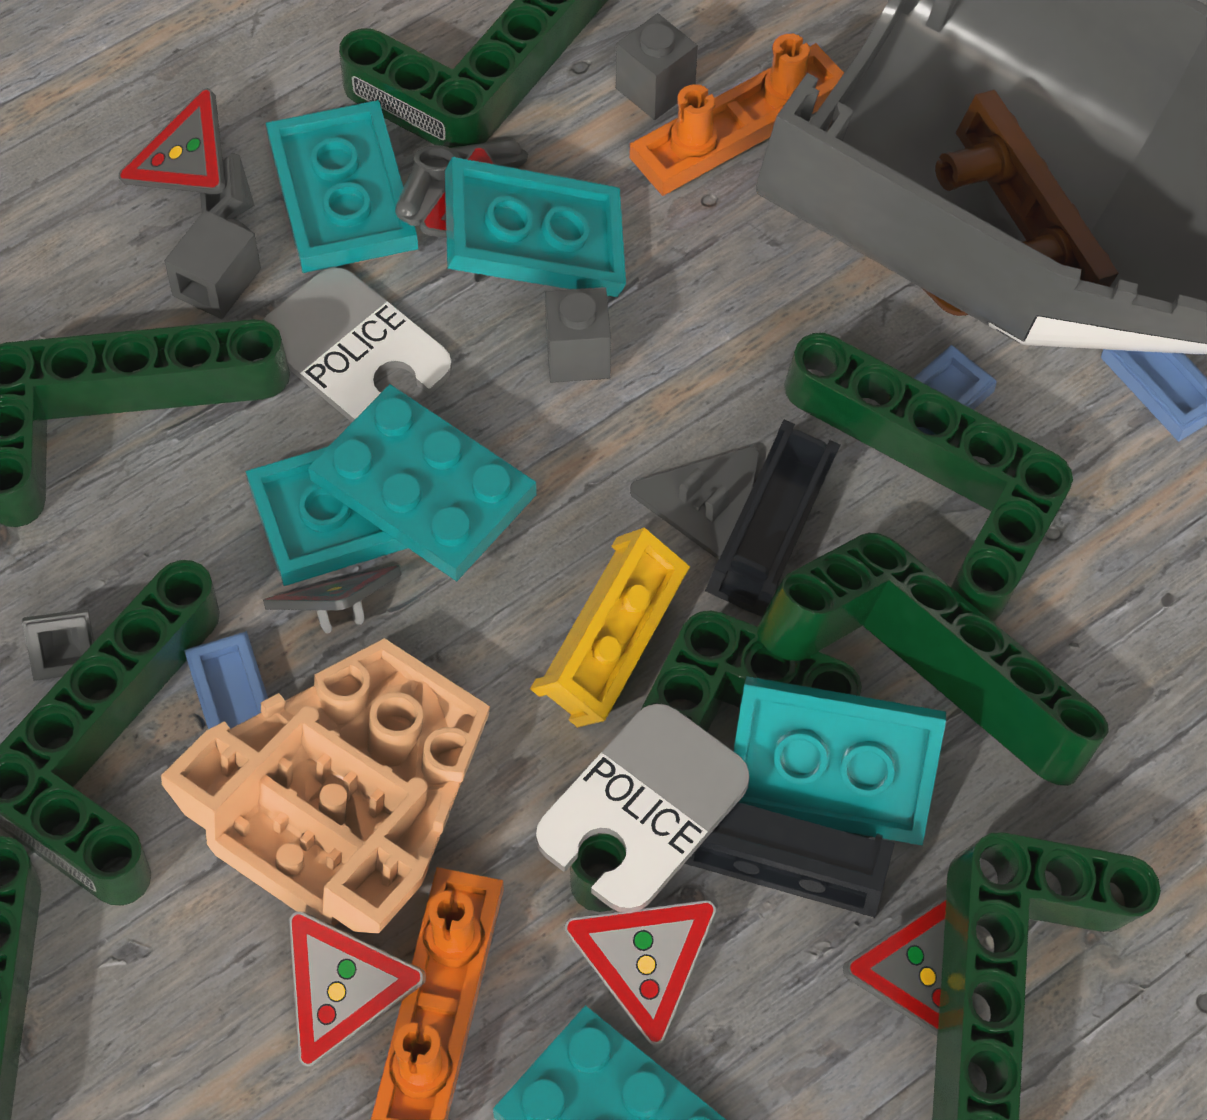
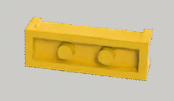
(613, 628)

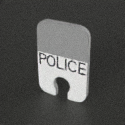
(347, 334)
(654, 790)

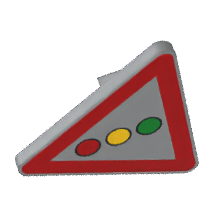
(645, 957)
(341, 985)

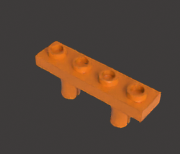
(725, 126)
(438, 1015)

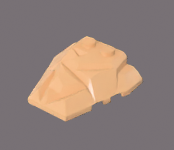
(337, 787)

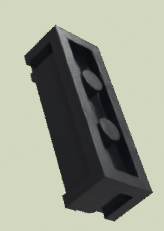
(772, 519)
(798, 858)

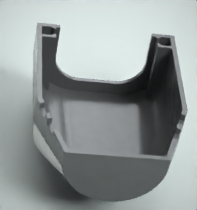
(1104, 99)

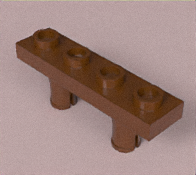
(1027, 189)

